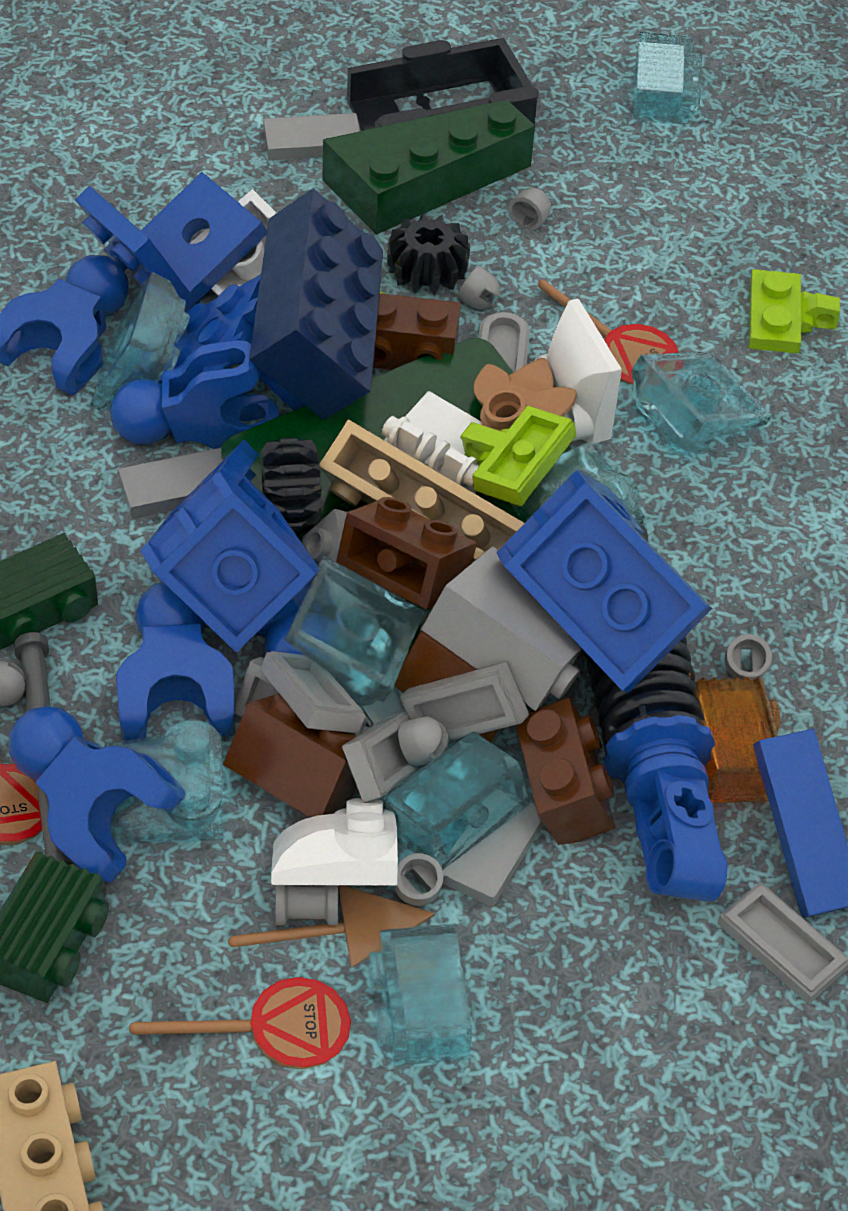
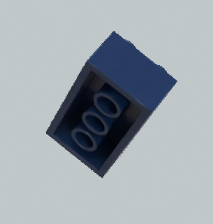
(318, 305)

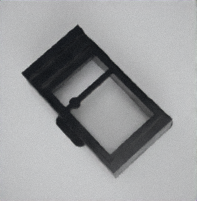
(436, 68)

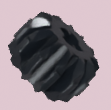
(428, 253)
(292, 480)

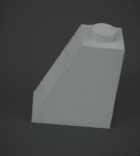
(495, 620)

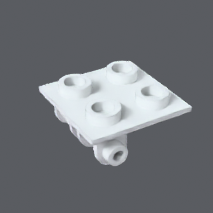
(433, 437)

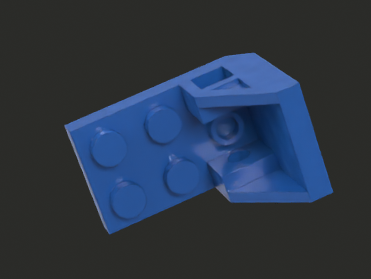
(230, 552)
(603, 580)

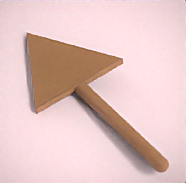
(362, 921)

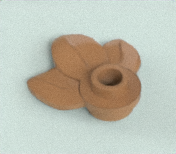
(510, 394)

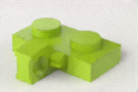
(783, 312)
(517, 457)

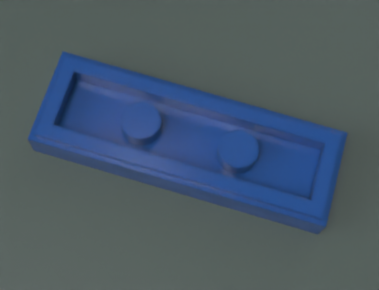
(806, 820)

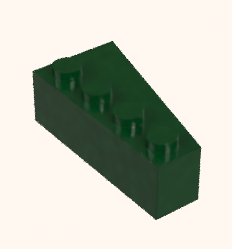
(426, 161)

